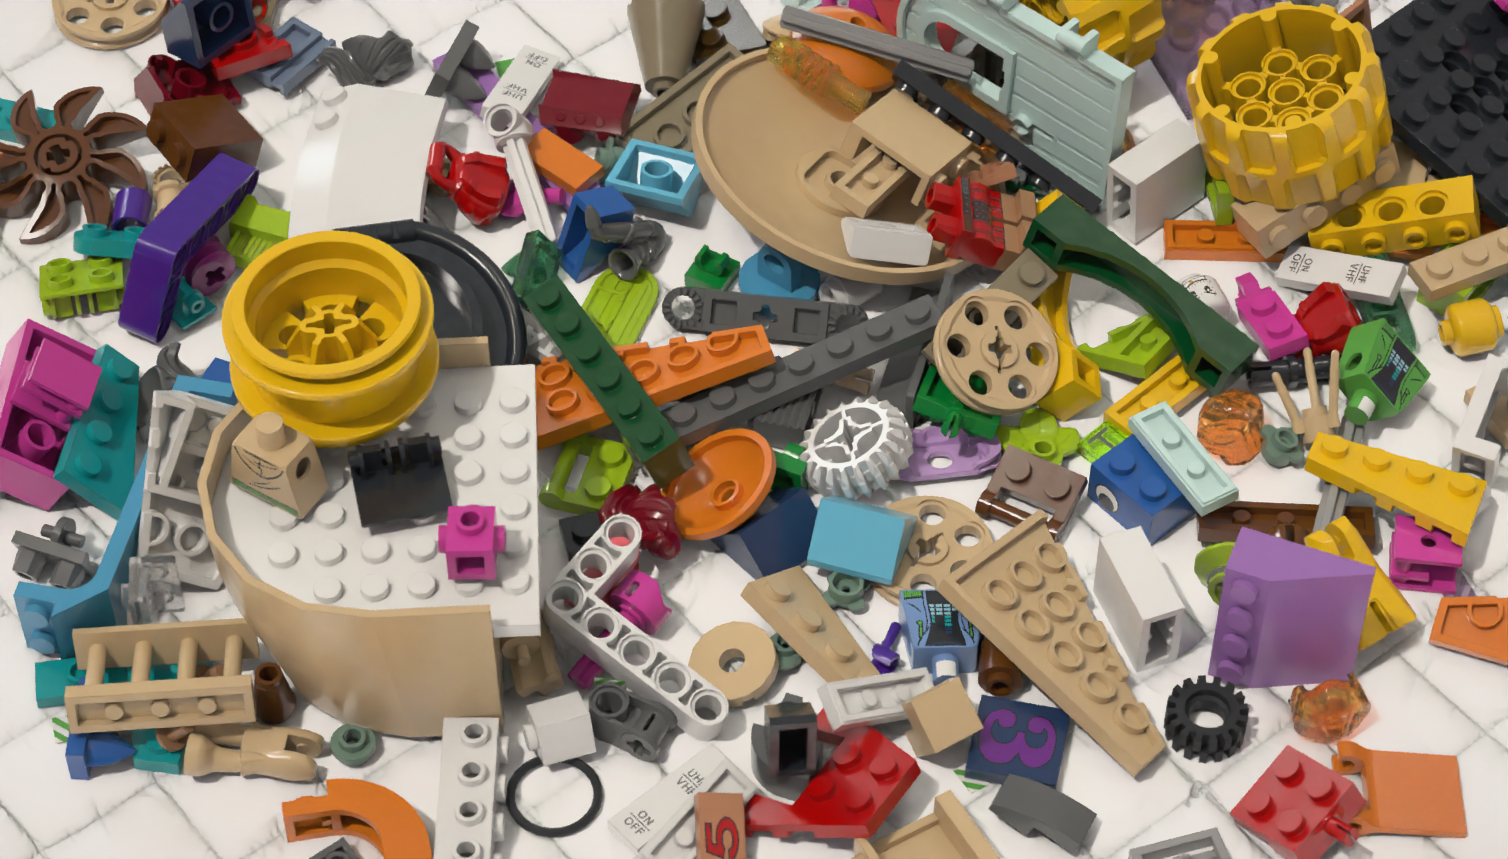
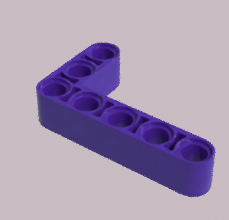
(175, 239)

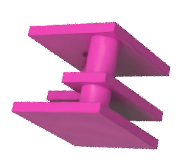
(56, 385)
(1423, 558)

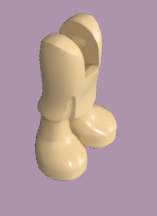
(264, 751)

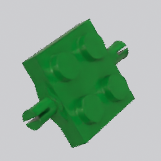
(940, 405)

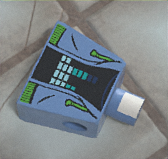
(937, 635)

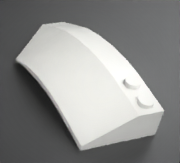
(365, 158)

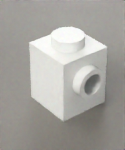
(559, 729)

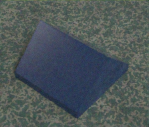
(775, 535)

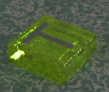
(1100, 441)

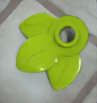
(1040, 436)

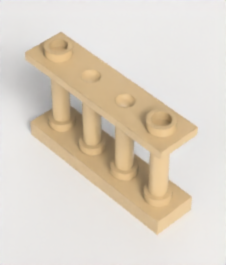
(162, 702)

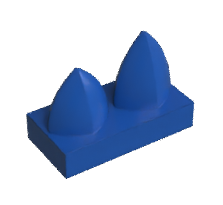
(94, 750)

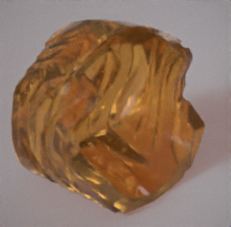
(1232, 426)
(1329, 709)

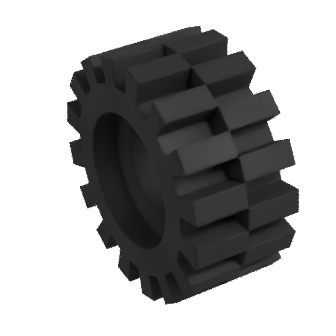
(1200, 739)

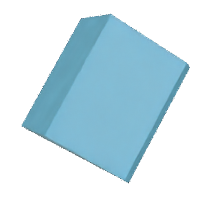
(657, 177)
(860, 539)

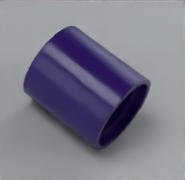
(131, 208)

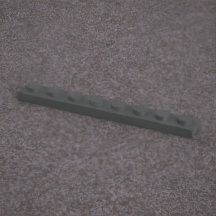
(802, 372)

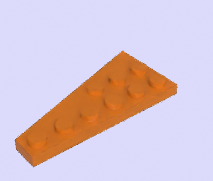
(663, 372)

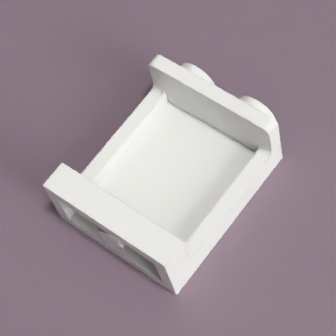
(1470, 450)

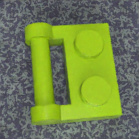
(605, 472)

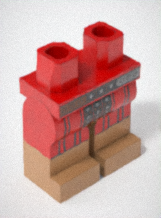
(980, 222)

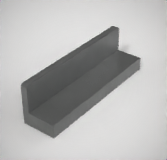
(908, 369)

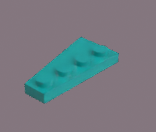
(102, 442)

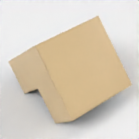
(940, 717)

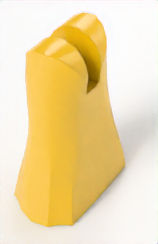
(1386, 606)

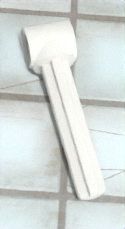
(514, 145)

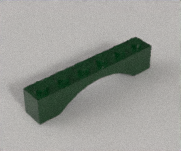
(1079, 244)
(609, 382)

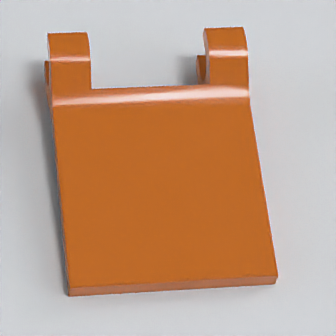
(1404, 791)

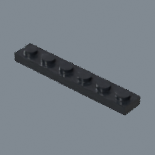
(980, 130)

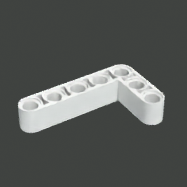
(625, 636)

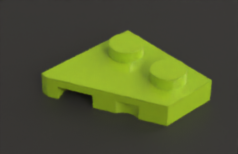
(1132, 348)

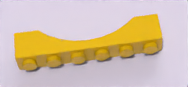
(1077, 377)

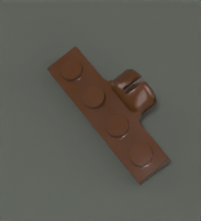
(1280, 520)

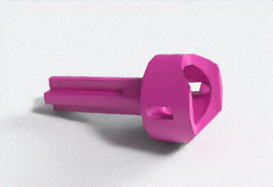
(641, 608)

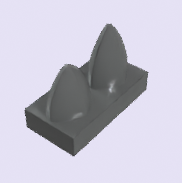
(454, 78)

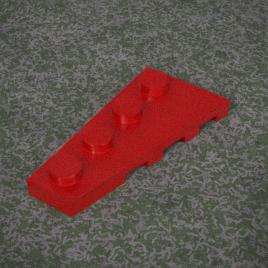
(250, 53)

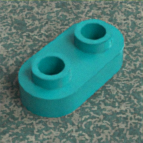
(98, 241)

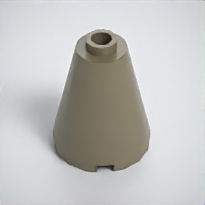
(665, 39)

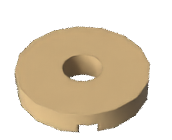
(733, 641)

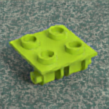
(69, 278)

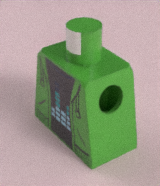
(1378, 373)

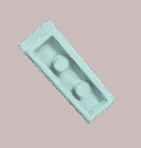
(1183, 458)

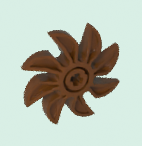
(67, 163)

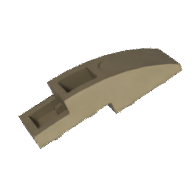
(1024, 277)

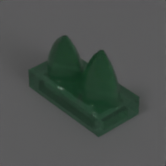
(533, 264)

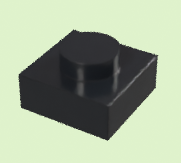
(577, 531)

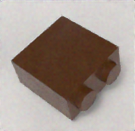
(197, 130)

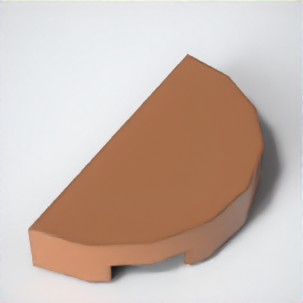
(993, 173)

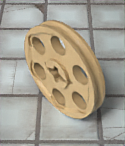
(102, 15)
(984, 363)
(941, 537)

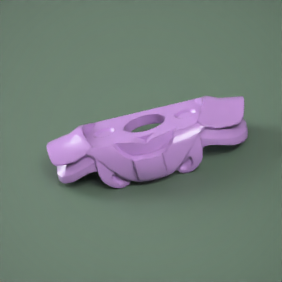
(968, 453)

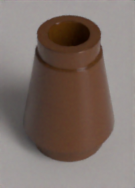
(273, 694)

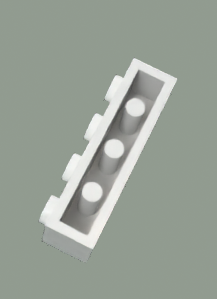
(470, 789)

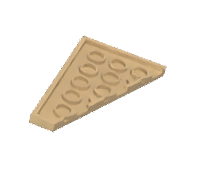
(1037, 615)

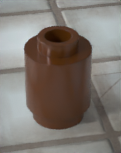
(997, 672)

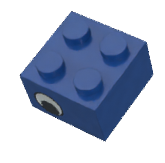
(1137, 491)

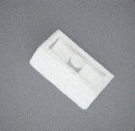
(886, 241)

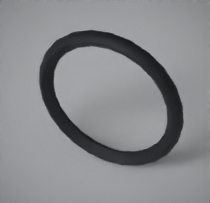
(558, 831)

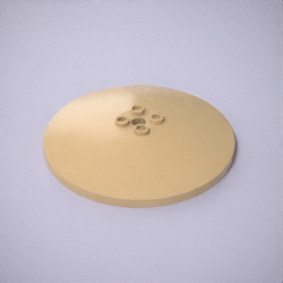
(775, 158)

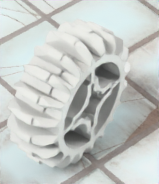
(857, 448)

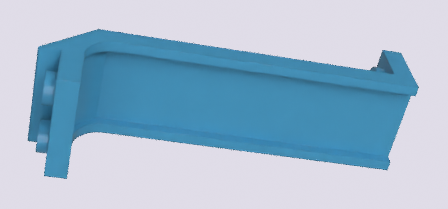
(52, 612)

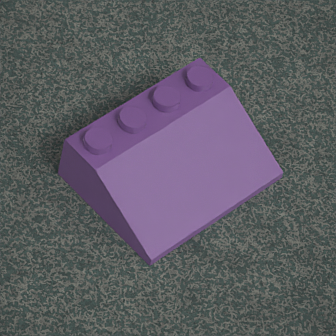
(1288, 614)

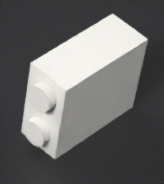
(1155, 181)
(1138, 599)

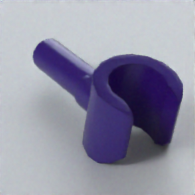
(883, 657)

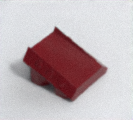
(175, 79)
(587, 106)

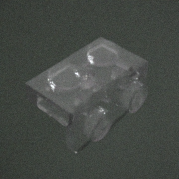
(152, 589)

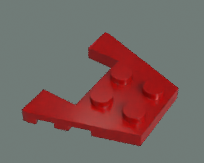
(849, 792)

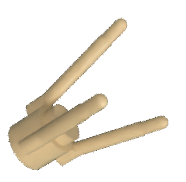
(1317, 417)

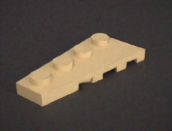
(808, 624)

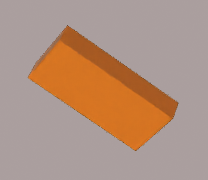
(563, 163)

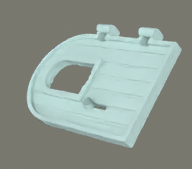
(1056, 87)

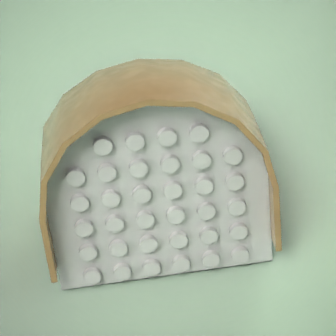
(353, 599)

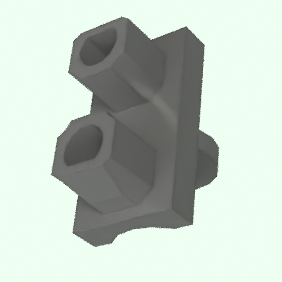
(70, 562)

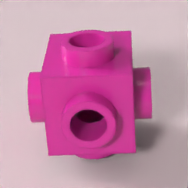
(471, 542)

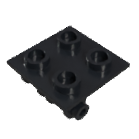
(399, 480)

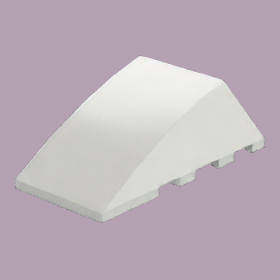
(171, 501)

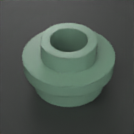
(353, 754)

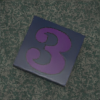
(1017, 741)

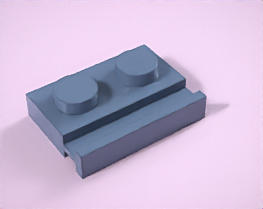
(305, 45)

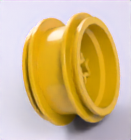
(299, 313)

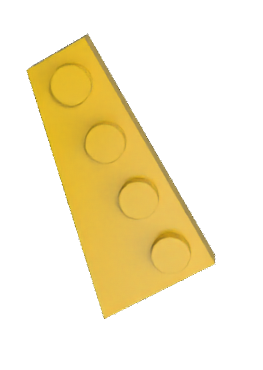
(1421, 489)

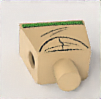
(278, 465)

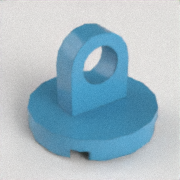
(778, 275)

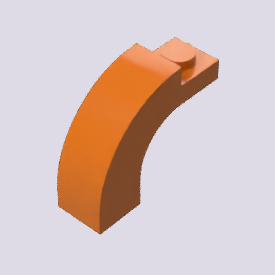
(360, 811)

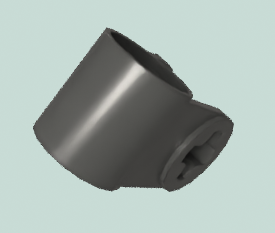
(632, 722)

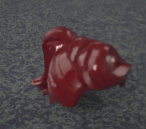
(654, 514)

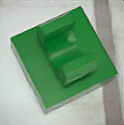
(712, 270)
(789, 469)

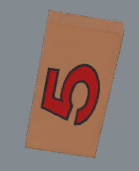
(719, 825)

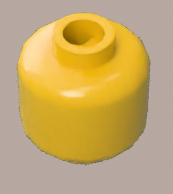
(1471, 327)

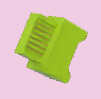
(255, 230)

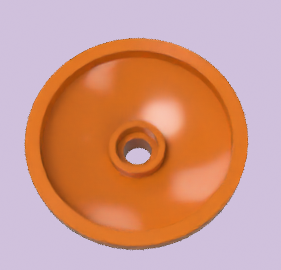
(860, 67)
(724, 486)

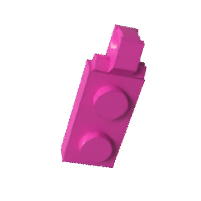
(1268, 319)

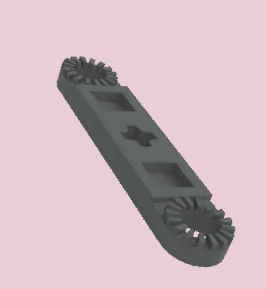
(724, 310)

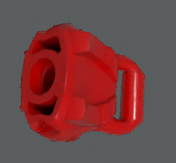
(473, 181)
(1327, 319)

